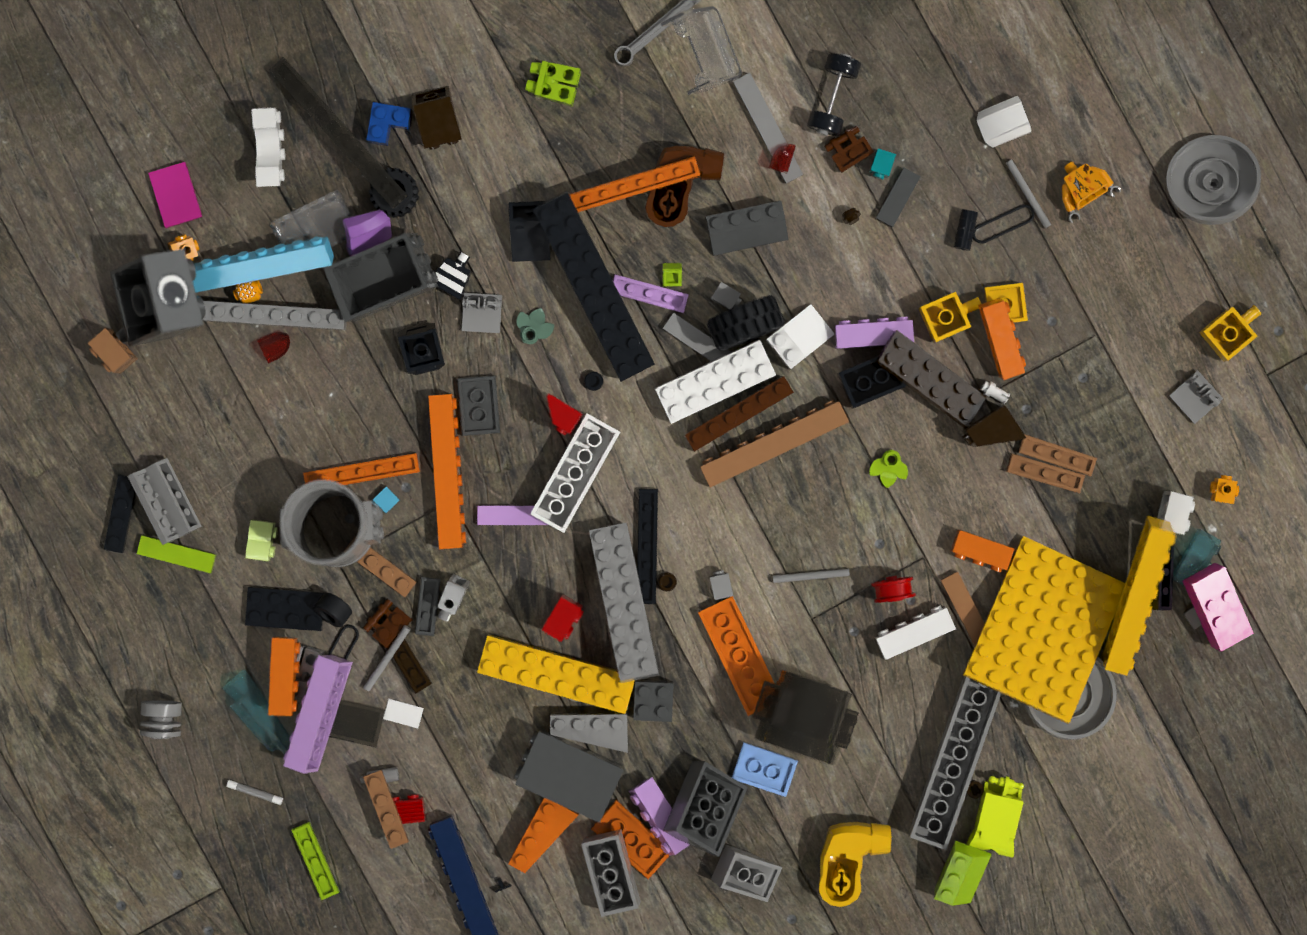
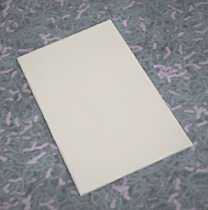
(403, 713)

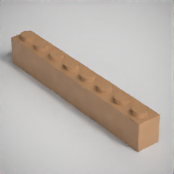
(774, 444)

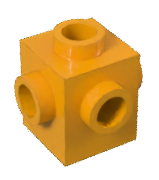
(185, 241)
(1217, 489)

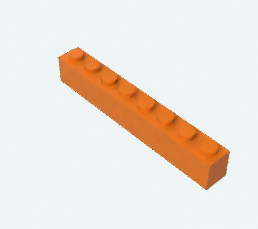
(446, 471)

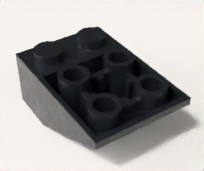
(526, 233)

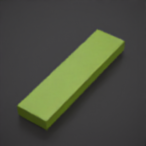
(176, 554)
(315, 861)

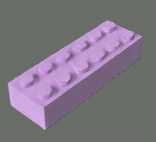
(317, 713)

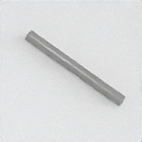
(1028, 194)
(811, 575)
(387, 657)

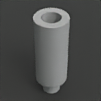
(390, 774)

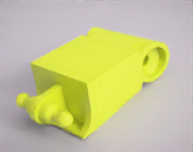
(998, 816)

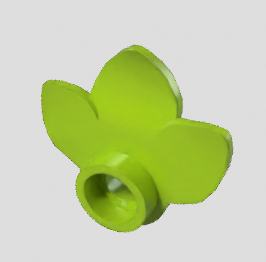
(889, 471)

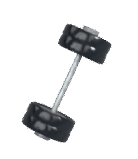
(843, 66)

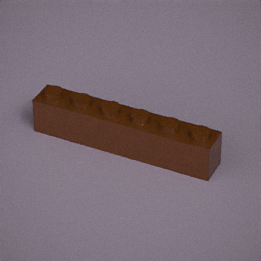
(739, 413)

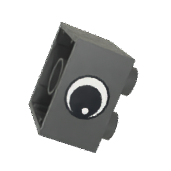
(157, 297)

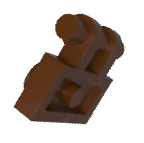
(853, 153)
(390, 627)

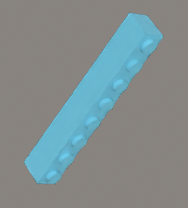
(263, 263)

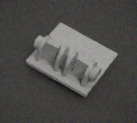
(481, 313)
(1196, 397)

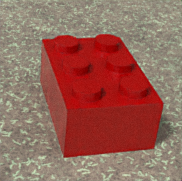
(562, 618)

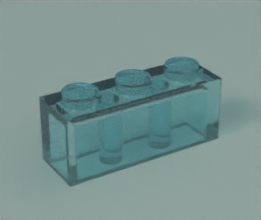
(1196, 556)

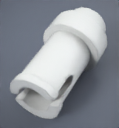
(992, 390)

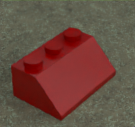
(563, 415)

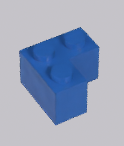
(385, 117)

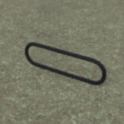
(1000, 216)
(338, 637)

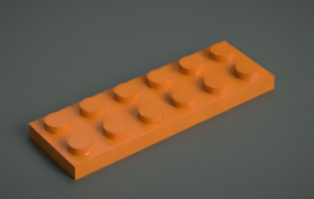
(736, 651)

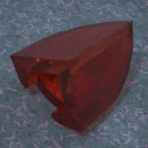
(782, 158)
(274, 345)

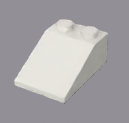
(800, 337)

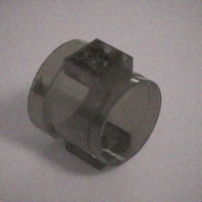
(805, 717)

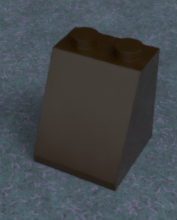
(436, 117)
(993, 429)

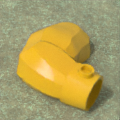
(843, 858)

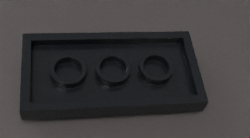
(283, 609)

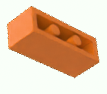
(982, 551)

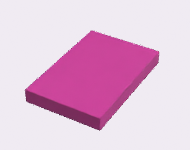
(175, 195)

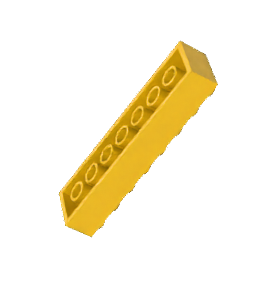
(1138, 595)
(554, 674)

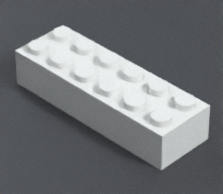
(715, 381)
(575, 473)

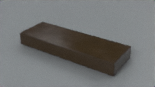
(411, 667)

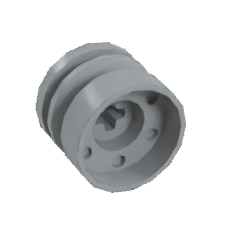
(160, 719)

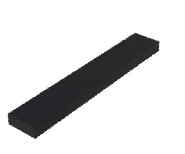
(647, 543)

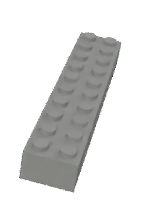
(954, 763)

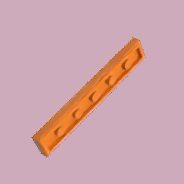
(367, 470)

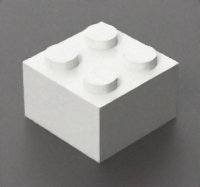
(1176, 510)

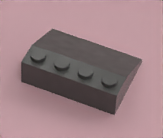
(705, 808)

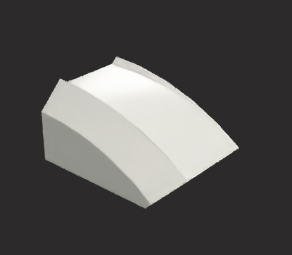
(1003, 122)

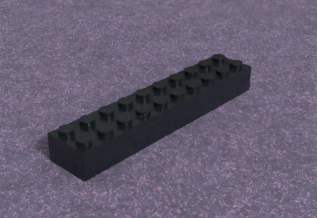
(593, 286)

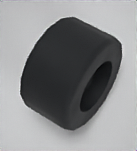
(333, 609)

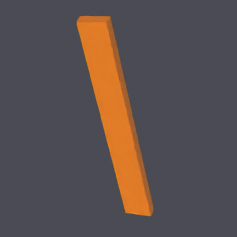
(635, 184)

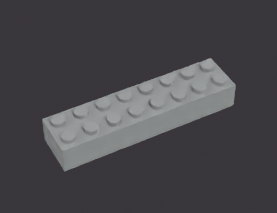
(623, 602)

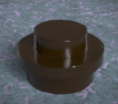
(851, 216)
(667, 582)

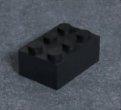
(868, 382)

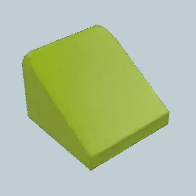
(672, 274)

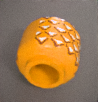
(248, 292)

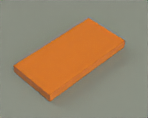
(641, 845)

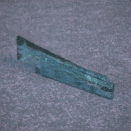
(253, 711)

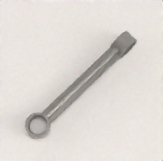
(653, 31)

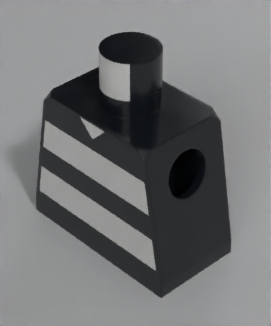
(454, 276)

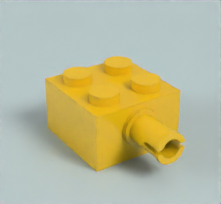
(947, 316)
(1230, 332)

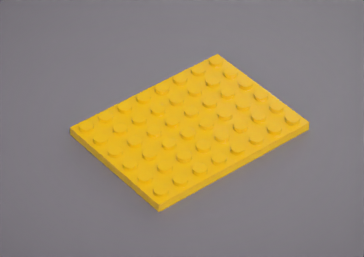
(1045, 630)

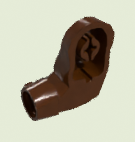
(669, 204)

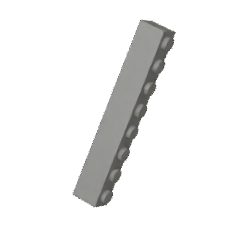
(274, 315)

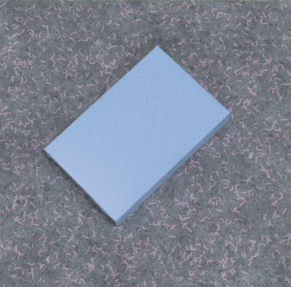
(764, 769)

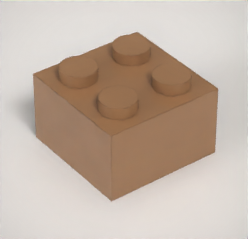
(112, 351)

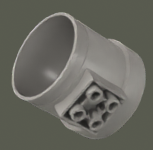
(301, 503)

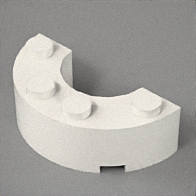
(268, 147)

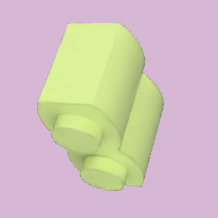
(261, 540)

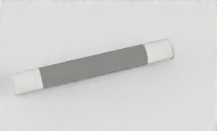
(255, 792)

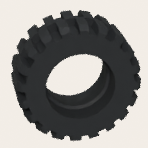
(745, 322)

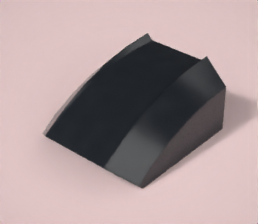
(421, 349)

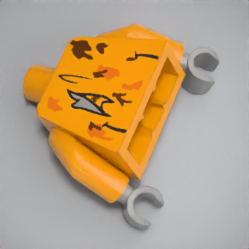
(1084, 186)

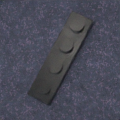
(120, 515)

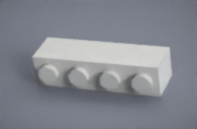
(914, 633)

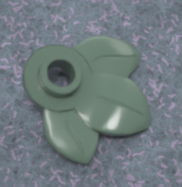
(535, 323)

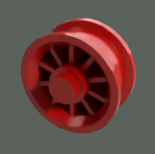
(893, 589)

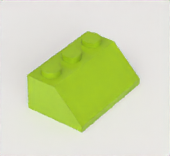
(961, 874)

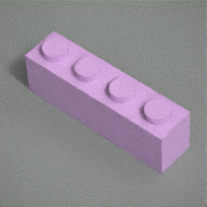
(871, 334)
(656, 811)

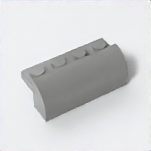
(164, 501)

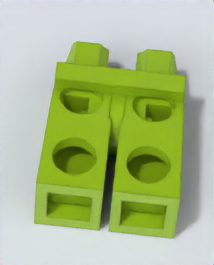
(549, 77)

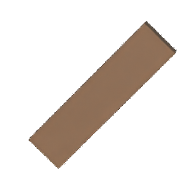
(1057, 455)
(1045, 473)
(963, 605)

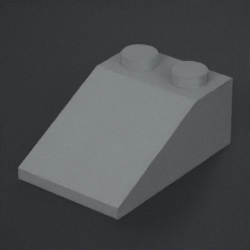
(746, 873)

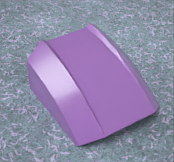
(366, 231)

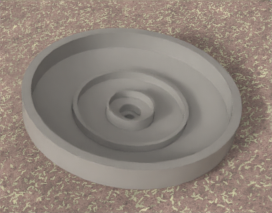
(1213, 179)
(1092, 710)

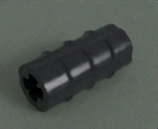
(965, 230)

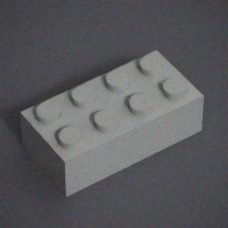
(611, 873)

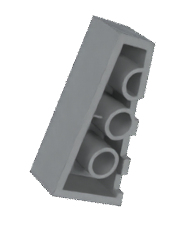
(598, 729)

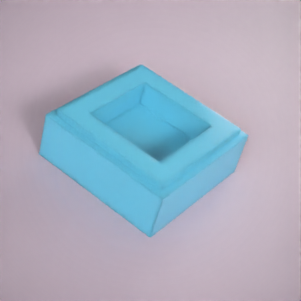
(386, 499)

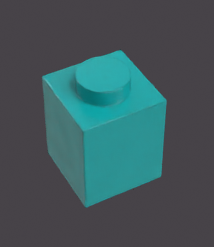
(882, 164)

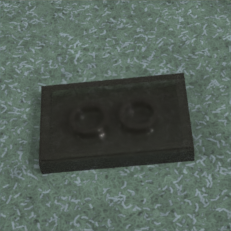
(357, 723)

